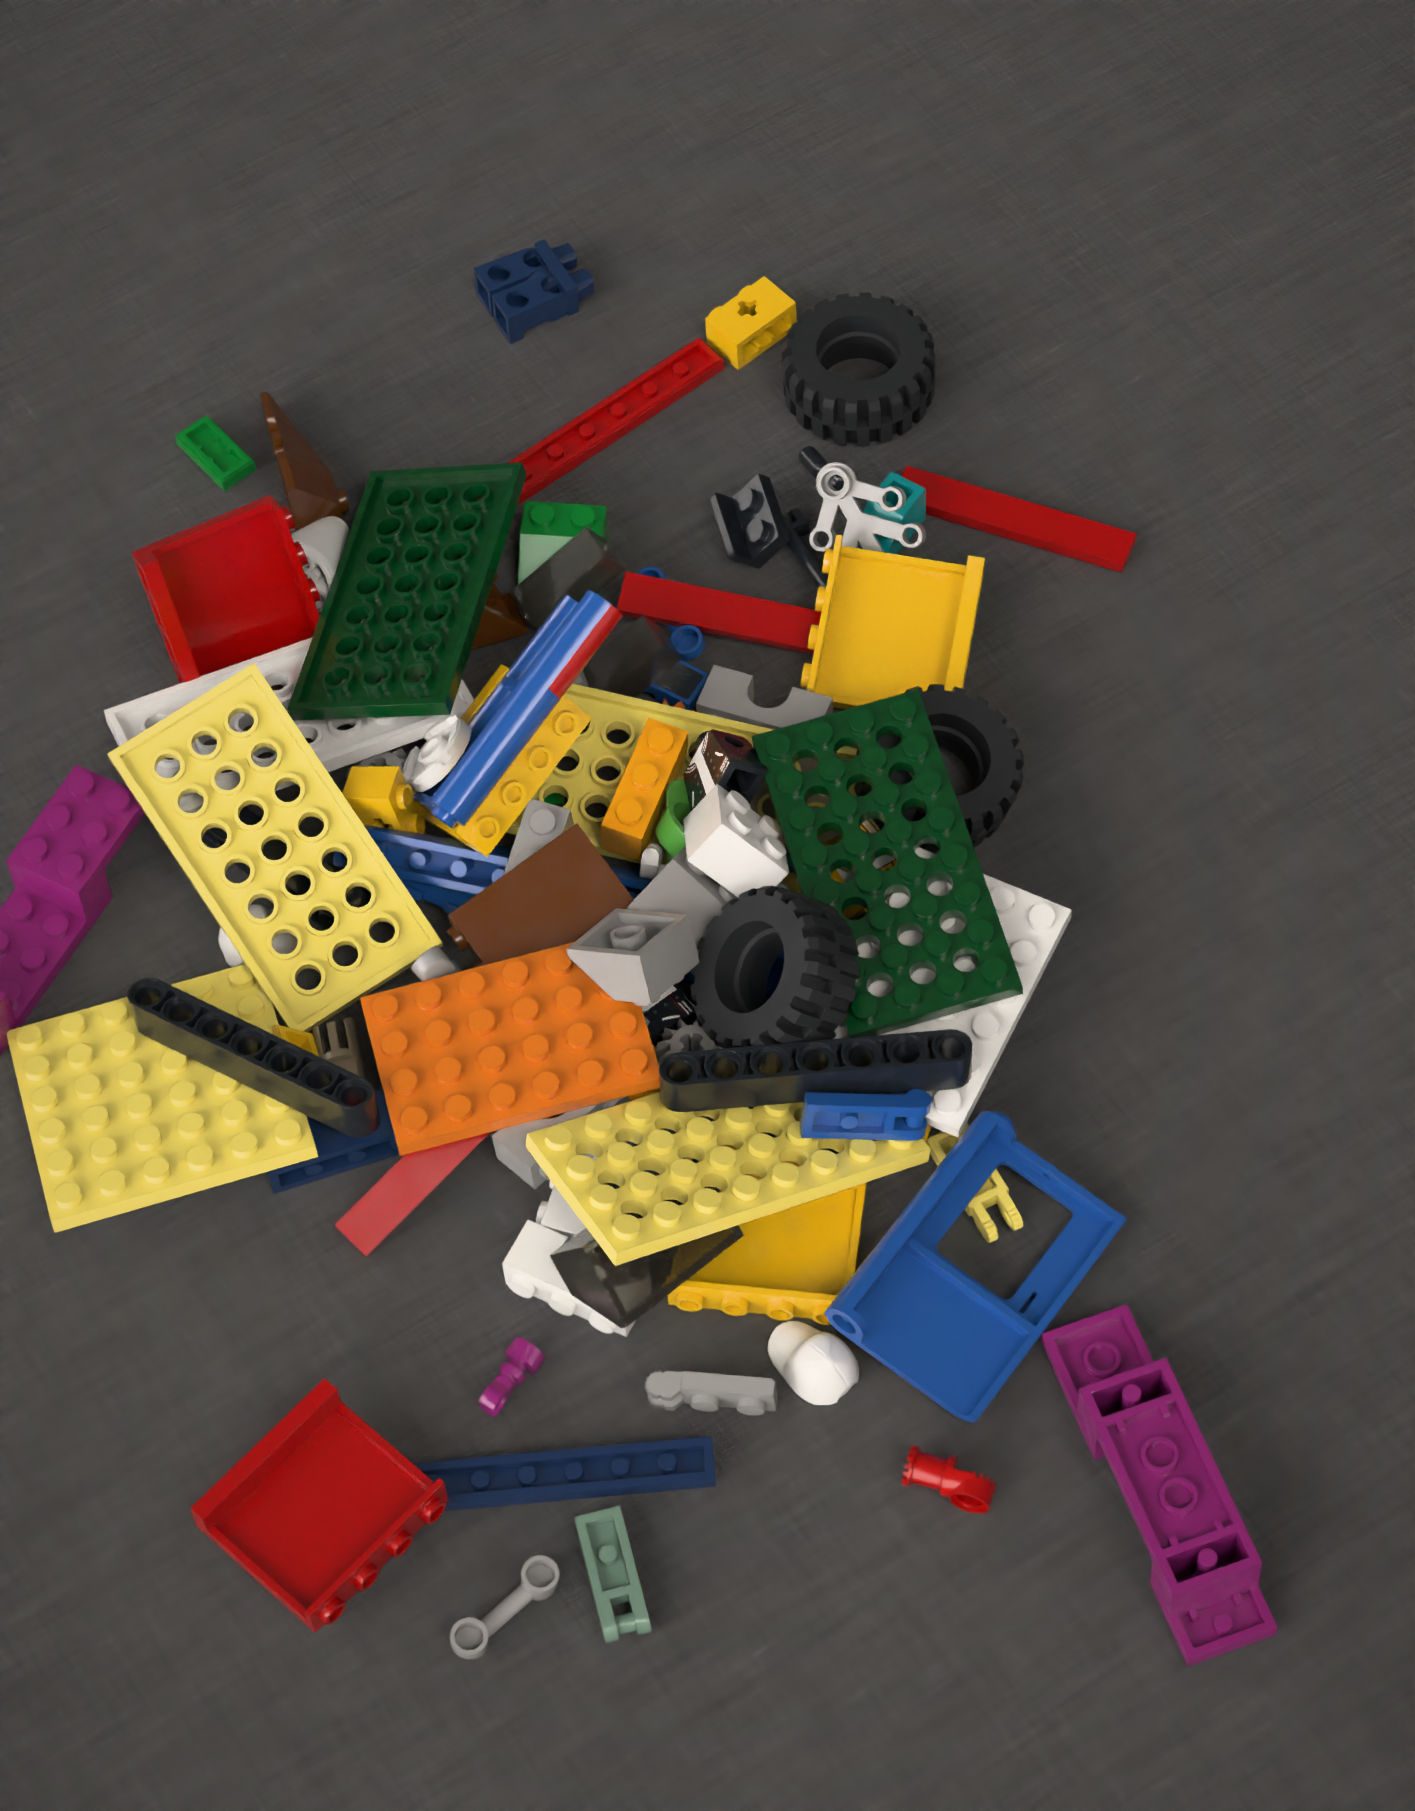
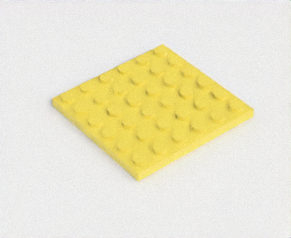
(138, 1122)

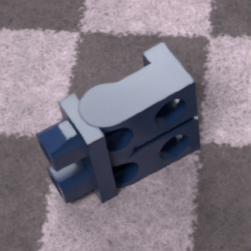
(531, 287)

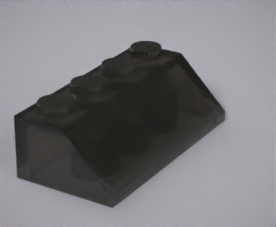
(634, 1287)

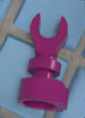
(522, 1357)

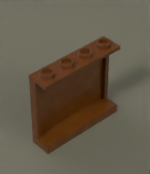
(540, 902)

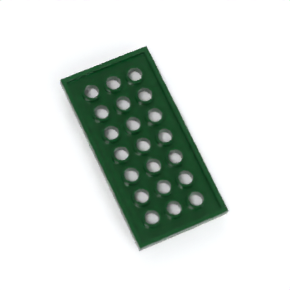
(362, 570)
(912, 875)

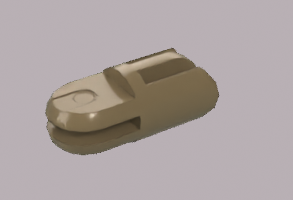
(347, 1058)

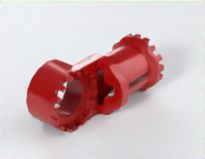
(940, 1473)

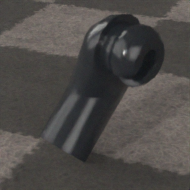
(814, 462)

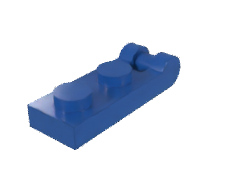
(865, 1116)

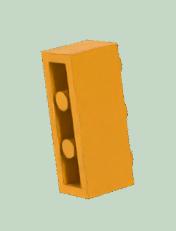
(643, 789)

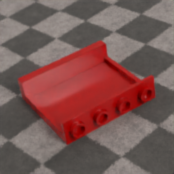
(229, 589)
(319, 1507)

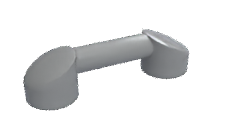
(434, 964)
(538, 1582)

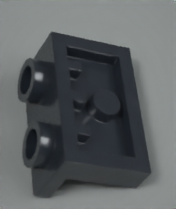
(751, 522)

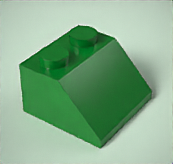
(551, 526)

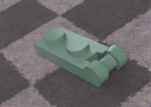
(612, 1572)

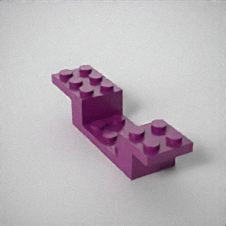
(59, 886)
(1142, 1424)

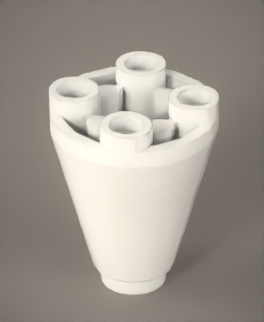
(323, 547)

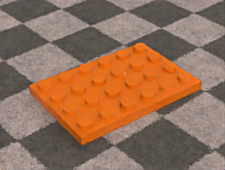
(503, 1048)

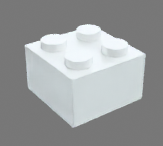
(734, 843)

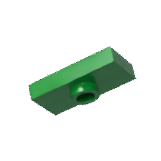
(215, 452)

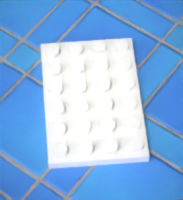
(1032, 933)

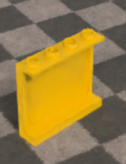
(890, 625)
(521, 778)
(784, 1261)

